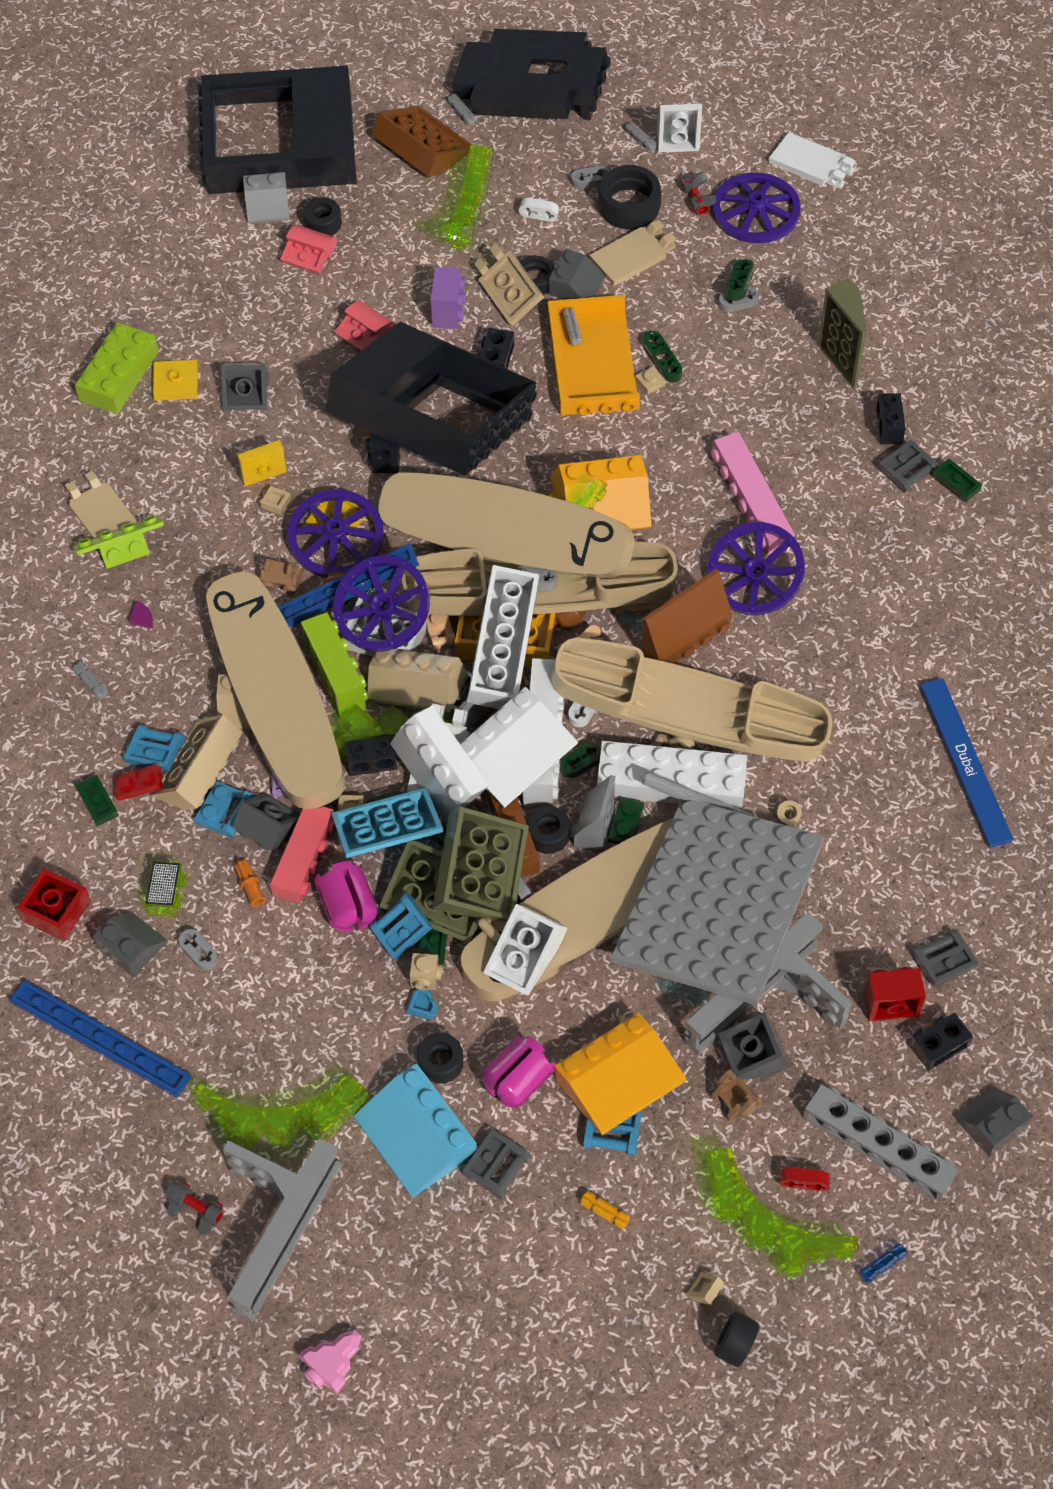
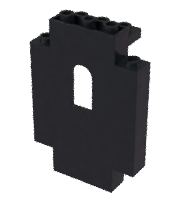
(499, 83)

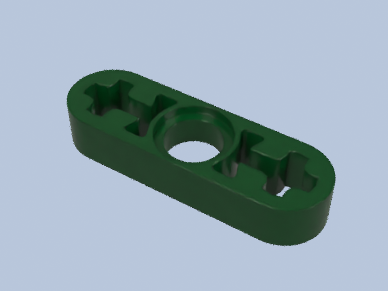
(739, 279)
(662, 348)

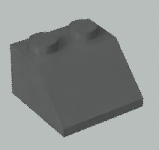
(574, 277)
(245, 386)
(266, 821)
(129, 942)
(754, 1048)
(994, 1119)

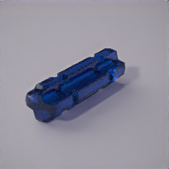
(883, 1263)

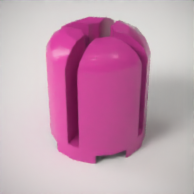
(346, 897)
(517, 1072)

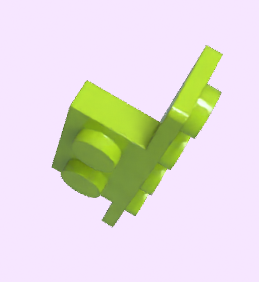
(122, 544)

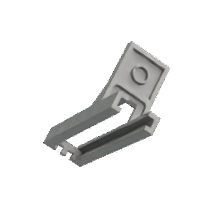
(818, 992)
(299, 1198)

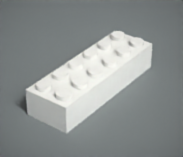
(503, 637)
(706, 772)
(545, 788)

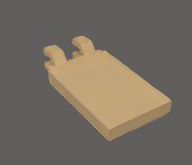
(633, 253)
(508, 285)
(98, 507)

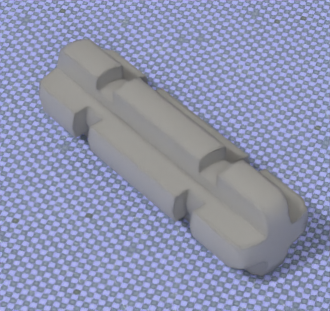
(461, 109)
(640, 136)
(572, 326)
(90, 680)

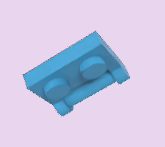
(148, 753)
(217, 806)
(406, 931)
(628, 1127)

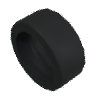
(539, 263)

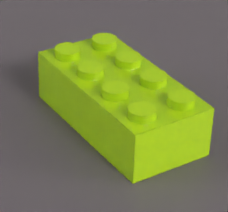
(117, 368)
(333, 663)

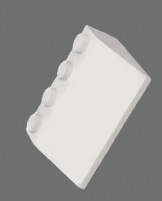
(517, 746)
(438, 762)

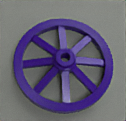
(756, 204)
(334, 536)
(759, 564)
(378, 601)

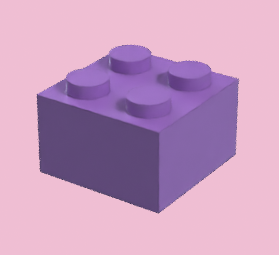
(447, 298)

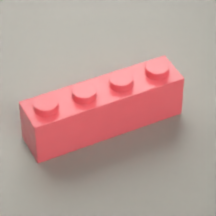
(302, 854)

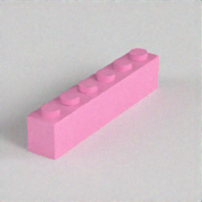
(749, 486)

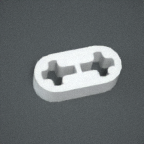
(539, 209)
(575, 710)

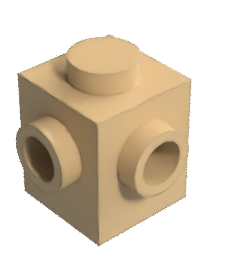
(425, 971)

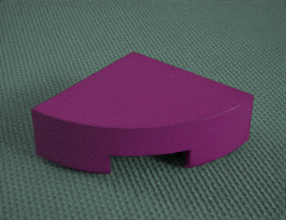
(141, 616)

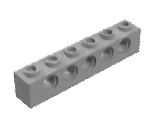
(864, 1142)

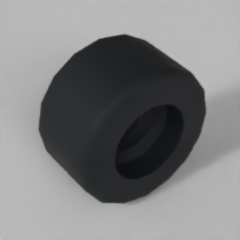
(323, 207)
(549, 815)
(440, 1042)
(736, 1339)

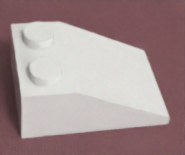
(679, 127)
(525, 949)

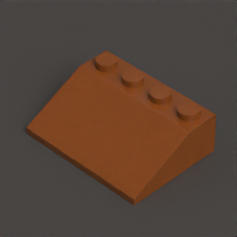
(420, 139)
(687, 621)

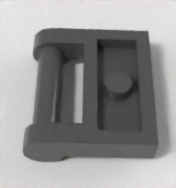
(902, 461)
(948, 964)
(489, 1159)

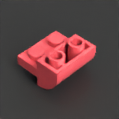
(308, 249)
(362, 325)

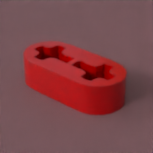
(804, 1179)

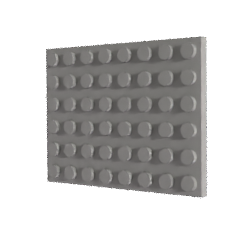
(718, 901)

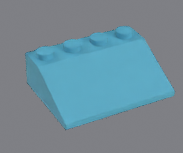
(386, 822)
(415, 1131)

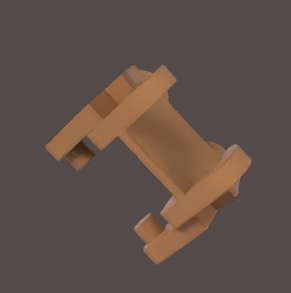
(281, 574)
(736, 1096)

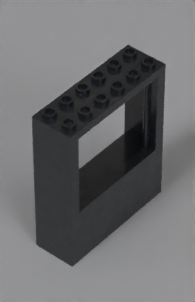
(321, 127)
(406, 367)

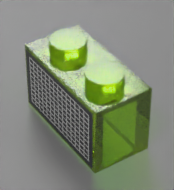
(165, 889)

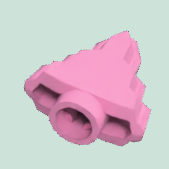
(331, 1360)

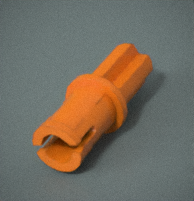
(249, 883)

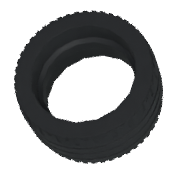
(629, 215)

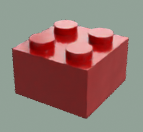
(54, 904)
(894, 994)

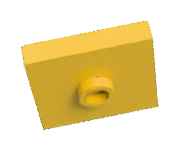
(175, 380)
(262, 463)

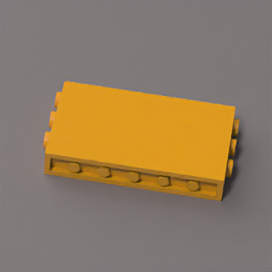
(600, 369)

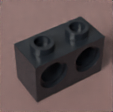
(498, 346)
(890, 418)
(382, 455)
(371, 755)
(944, 1045)

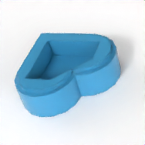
(422, 1005)

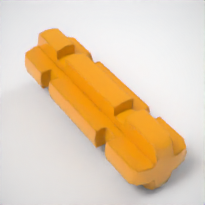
(605, 1210)

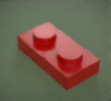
(138, 782)

